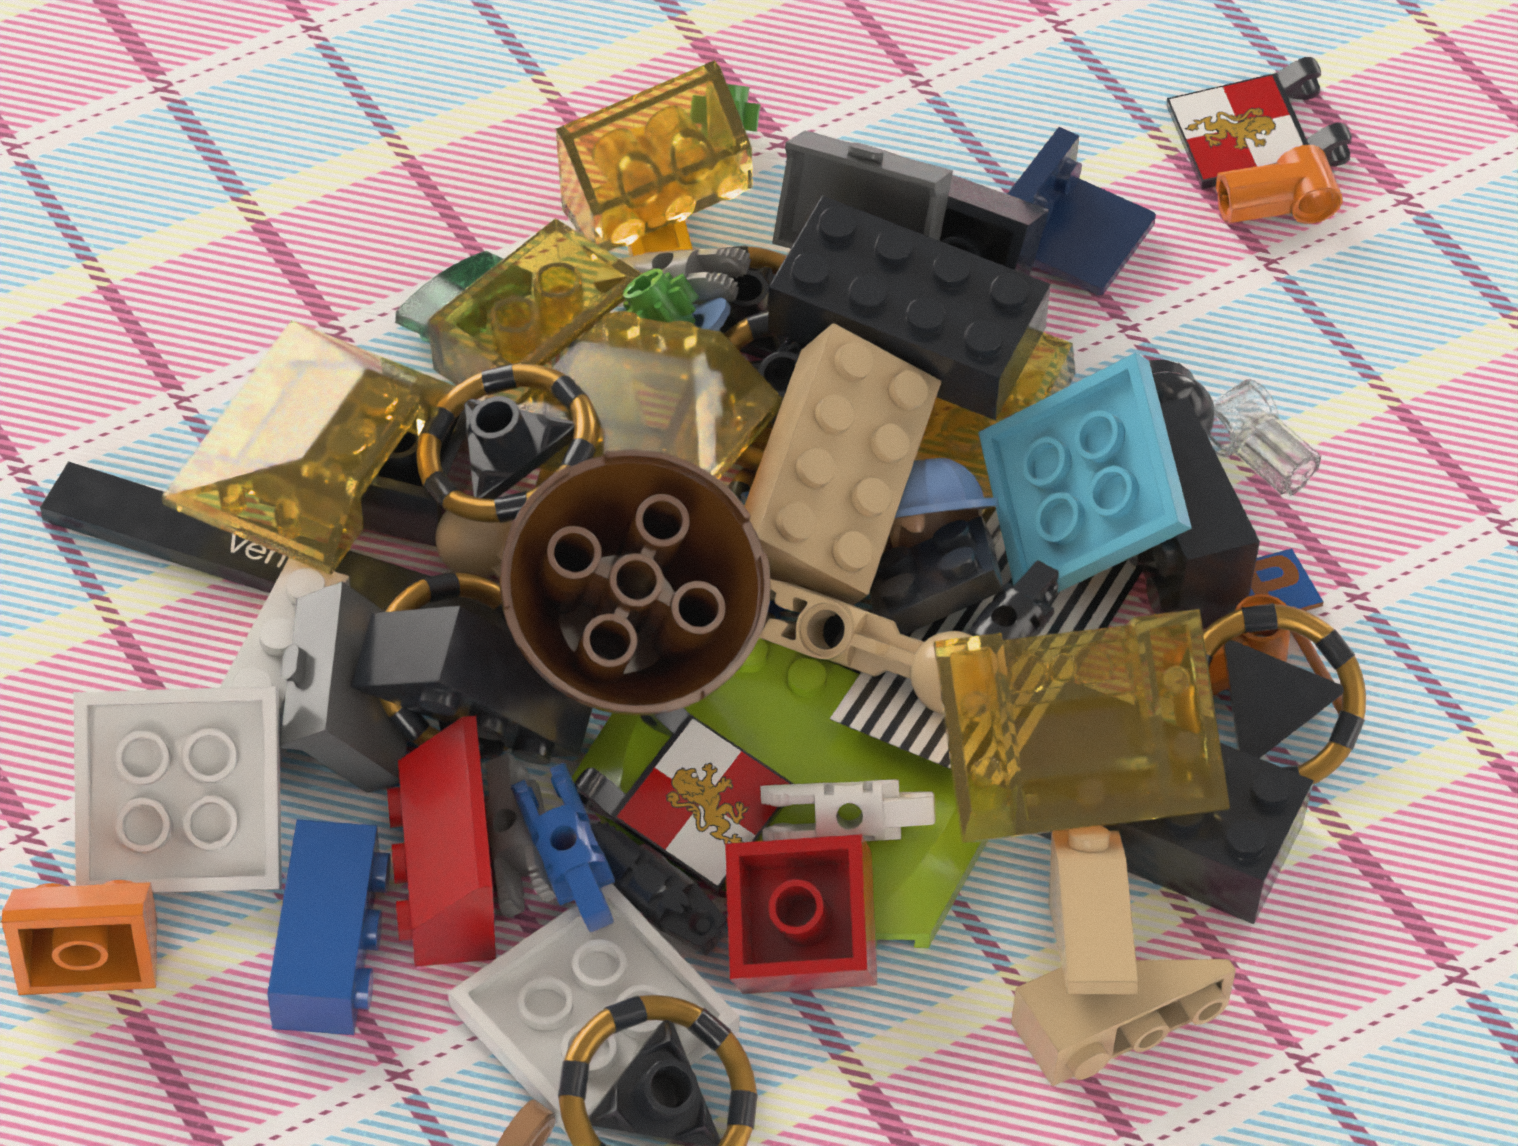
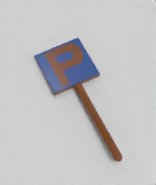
(1286, 579)

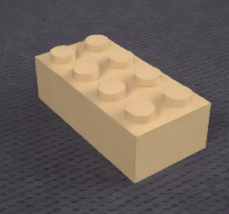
(838, 463)

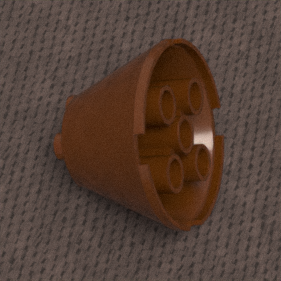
(634, 582)

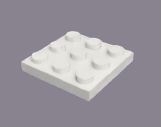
(178, 788)
(559, 978)

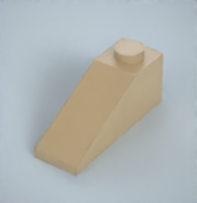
(1092, 911)

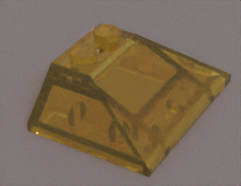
(662, 391)
(304, 446)
(1081, 727)

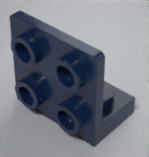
(1087, 227)

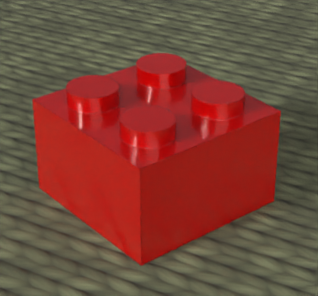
(801, 914)

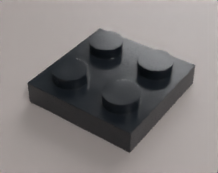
(936, 576)

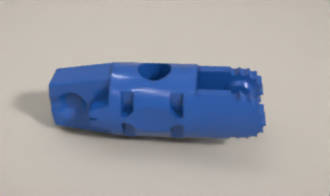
(568, 848)

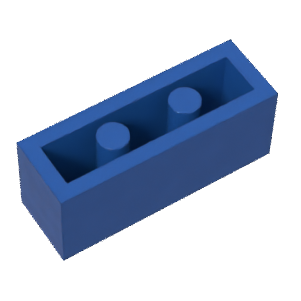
(327, 927)

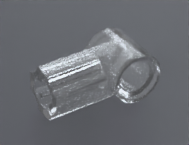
(1250, 427)

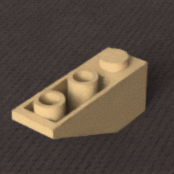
(1084, 1031)

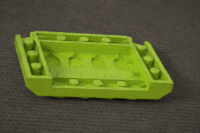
(781, 715)

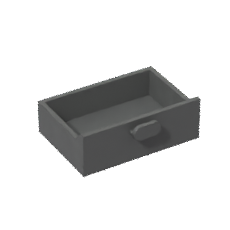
(860, 177)
(321, 709)

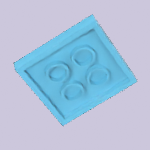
(1086, 475)

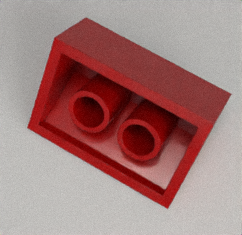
(444, 850)

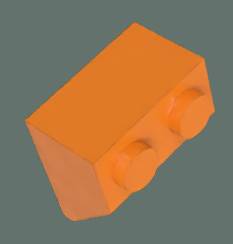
(82, 937)

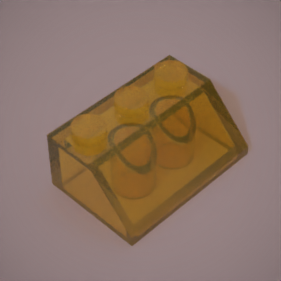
(653, 158)
(528, 304)

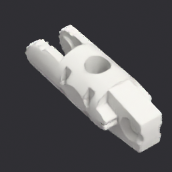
(880, 801)

